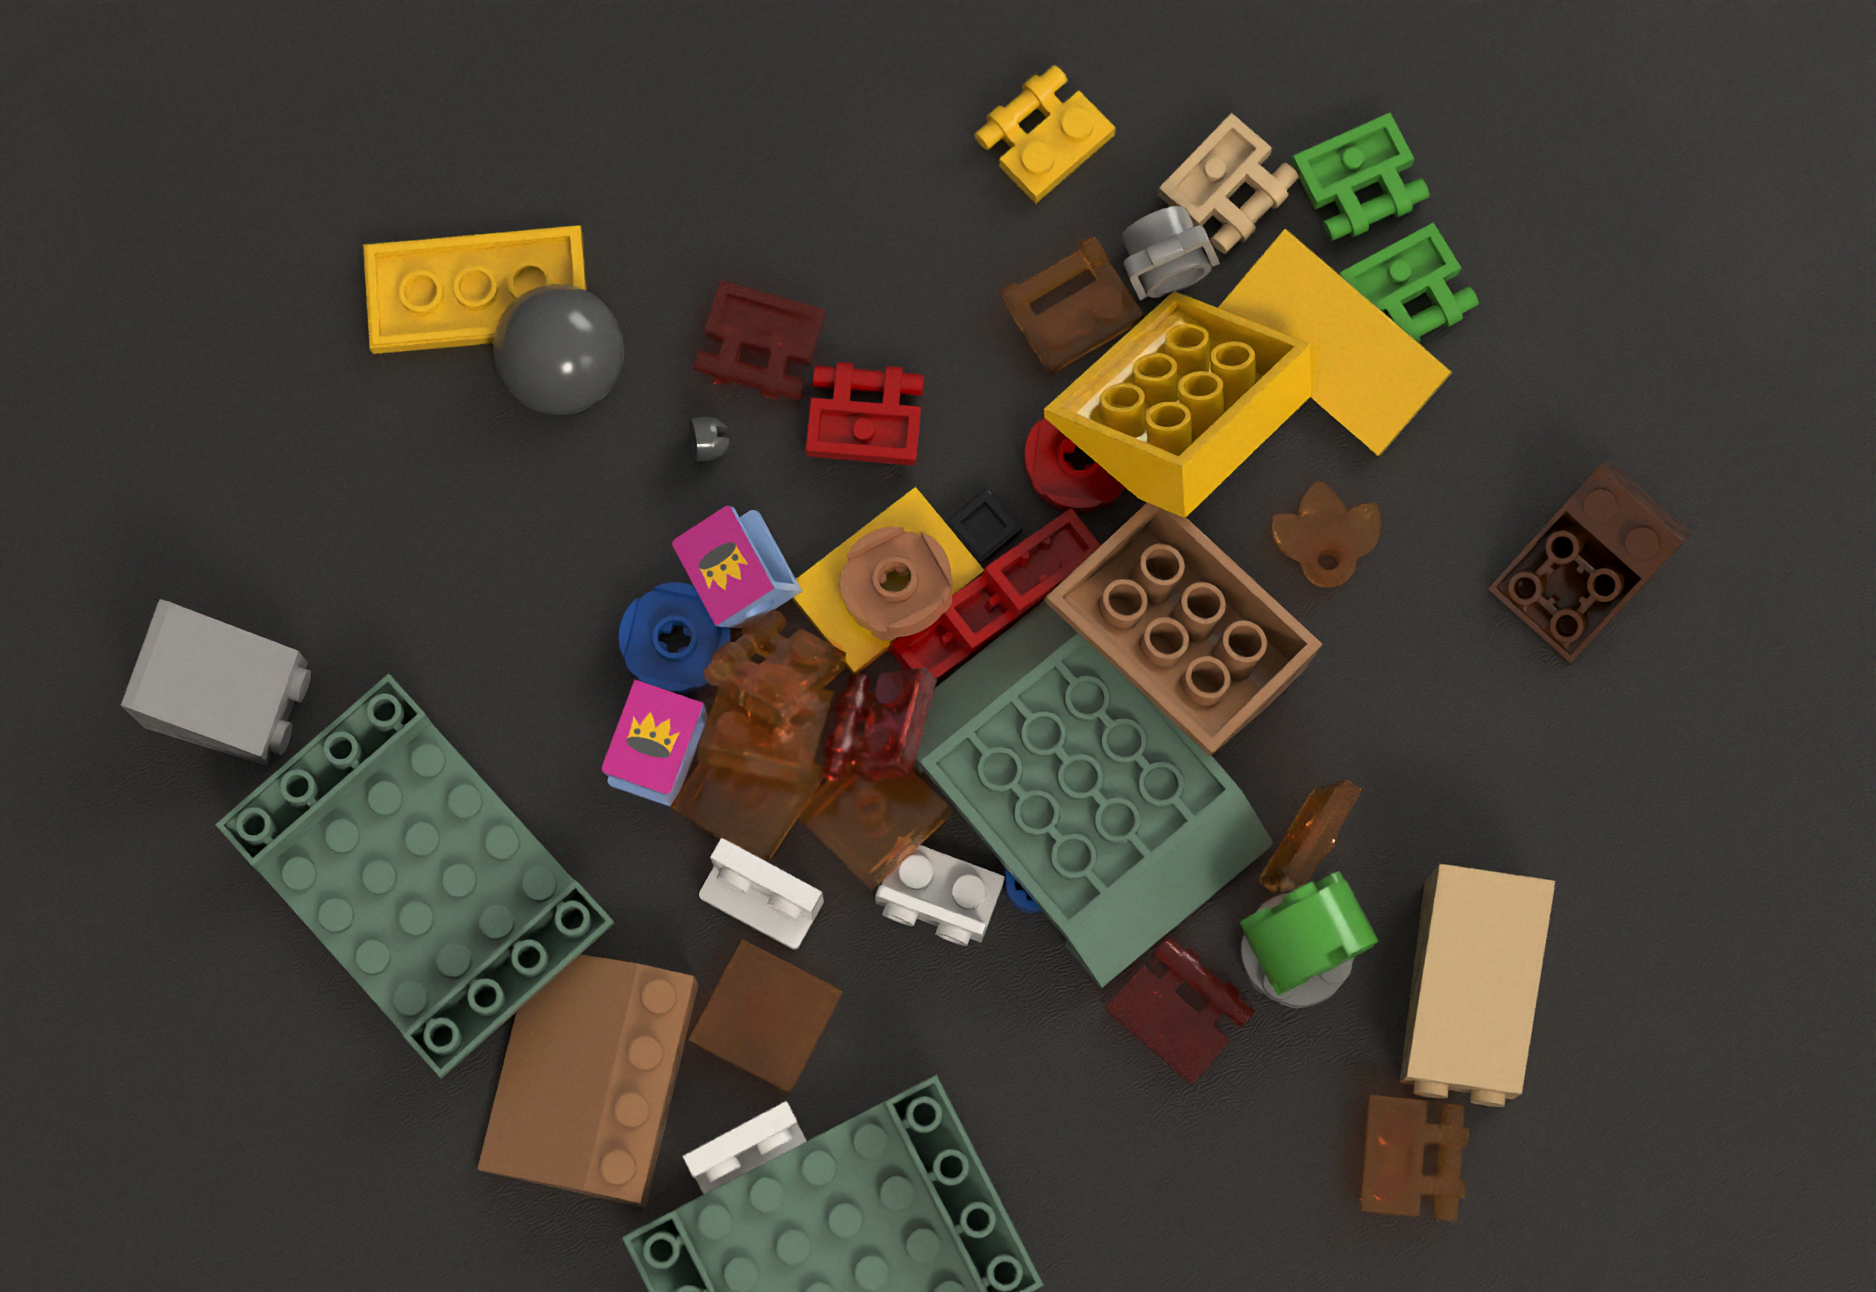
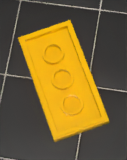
(461, 285)
(1361, 360)

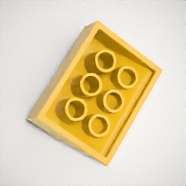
(1184, 400)

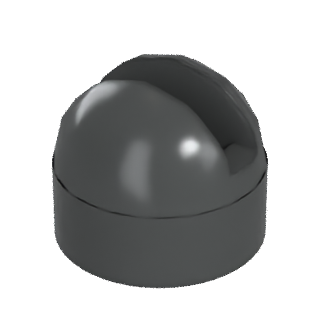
(705, 438)

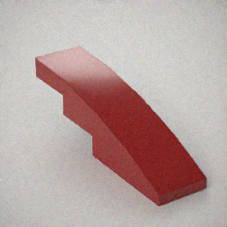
(998, 597)

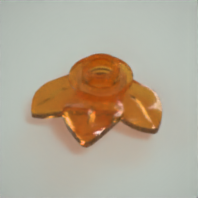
(1327, 528)

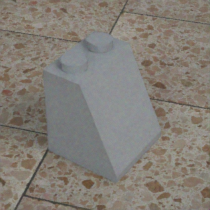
(215, 685)

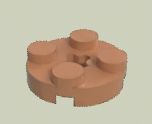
(890, 612)

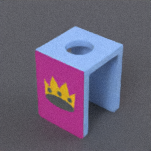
(736, 567)
(654, 743)

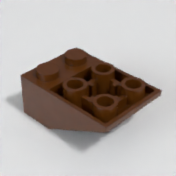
(1589, 560)

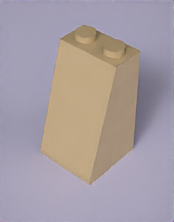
(1475, 983)

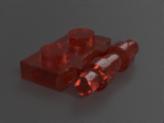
(765, 325)
(892, 728)
(1168, 1023)

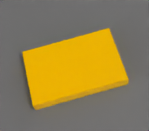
(821, 592)

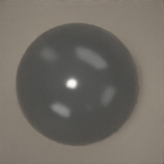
(558, 349)

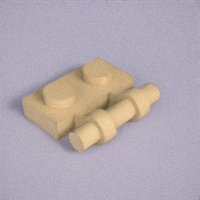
(1216, 171)

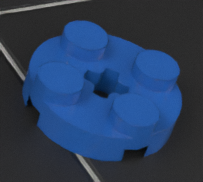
(658, 613)

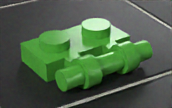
(1355, 161)
(1407, 271)

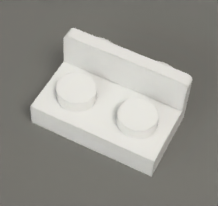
(942, 893)
(760, 895)
(745, 1148)

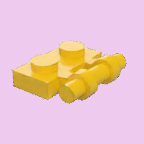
(1056, 145)

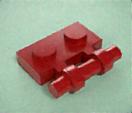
(865, 429)

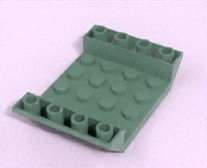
(1085, 791)
(415, 875)
(858, 1209)

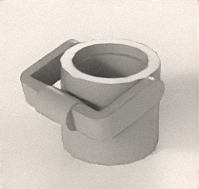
(1167, 253)

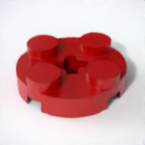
(1057, 481)

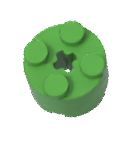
(1308, 932)

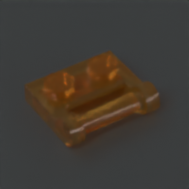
(1080, 320)

